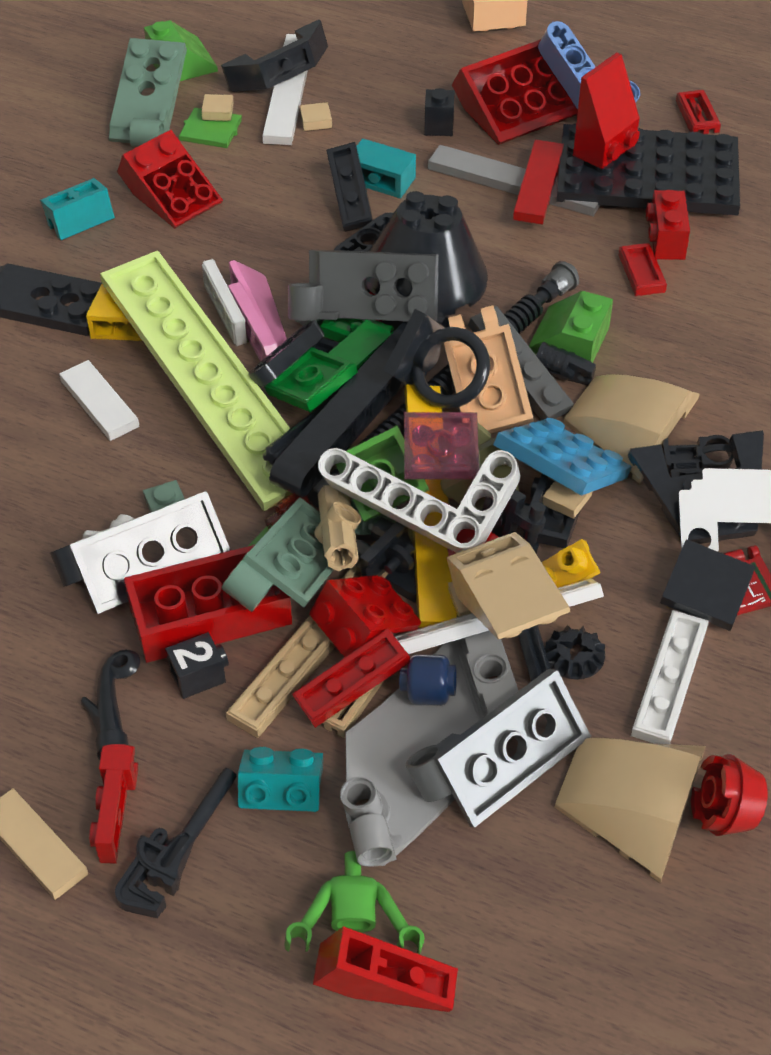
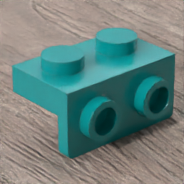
(280, 779)

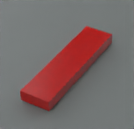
(538, 182)

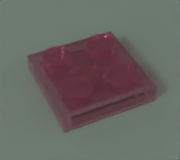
(441, 445)

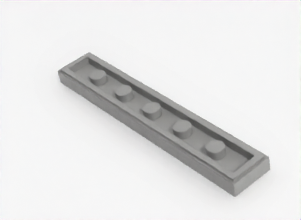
(494, 175)

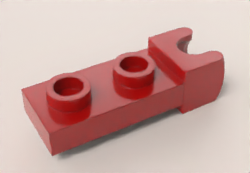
(118, 776)

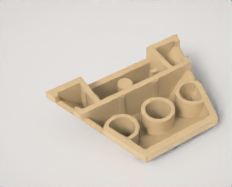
(629, 413)
(631, 795)

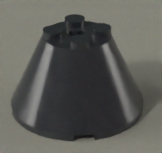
(435, 227)

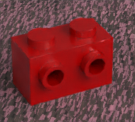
(668, 224)

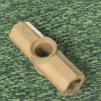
(337, 528)

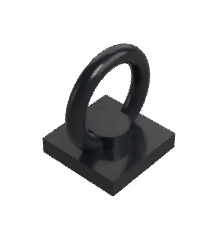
(419, 352)

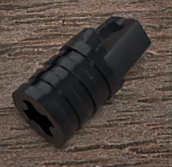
(566, 364)

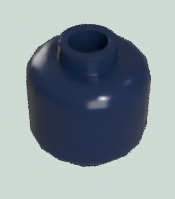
(429, 680)

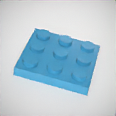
(564, 455)

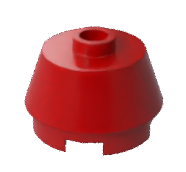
(730, 796)

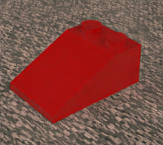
(605, 114)

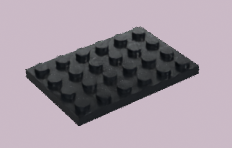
(660, 160)

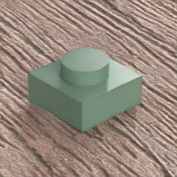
(162, 495)

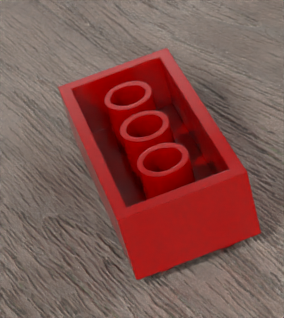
(189, 601)

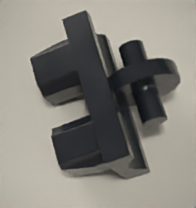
(389, 552)

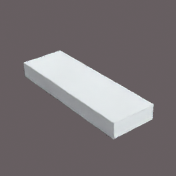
(224, 302)
(99, 400)

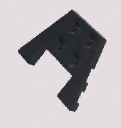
(650, 461)

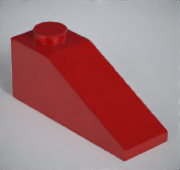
(383, 972)

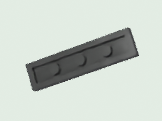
(543, 391)

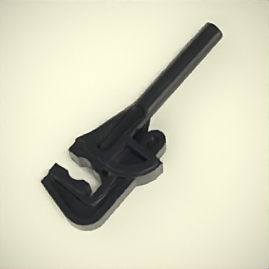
(165, 859)

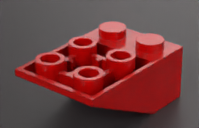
(168, 180)

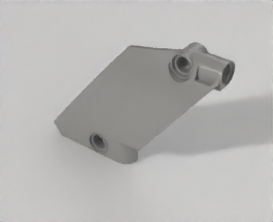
(396, 731)

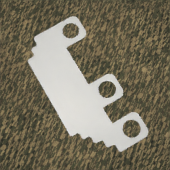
(725, 497)

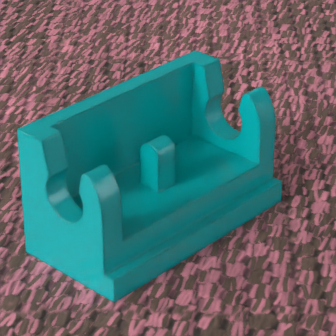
(78, 208)

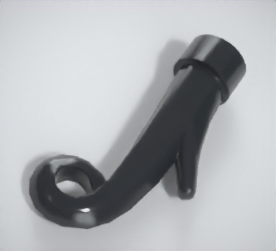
(106, 712)

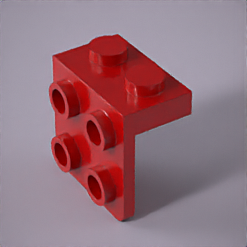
(359, 609)

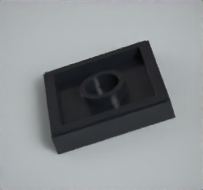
(708, 584)

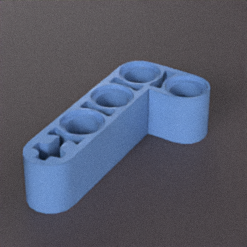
(568, 59)

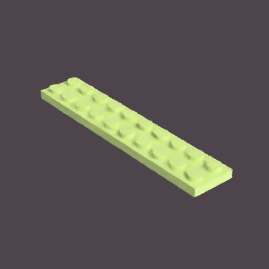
(201, 368)

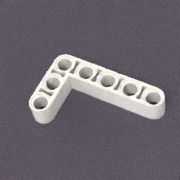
(421, 503)

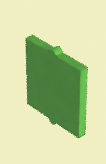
(209, 132)

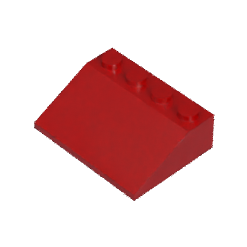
(513, 94)

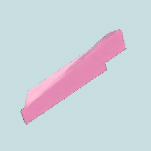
(257, 307)

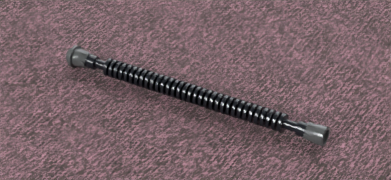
(520, 315)

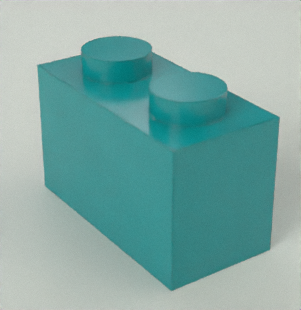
(386, 168)

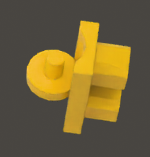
(571, 564)

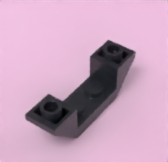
(280, 65)

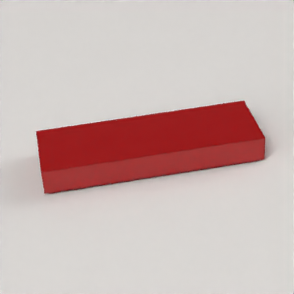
(351, 677)

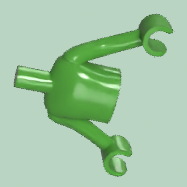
(353, 907)

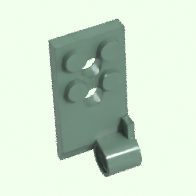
(143, 117)
(284, 558)

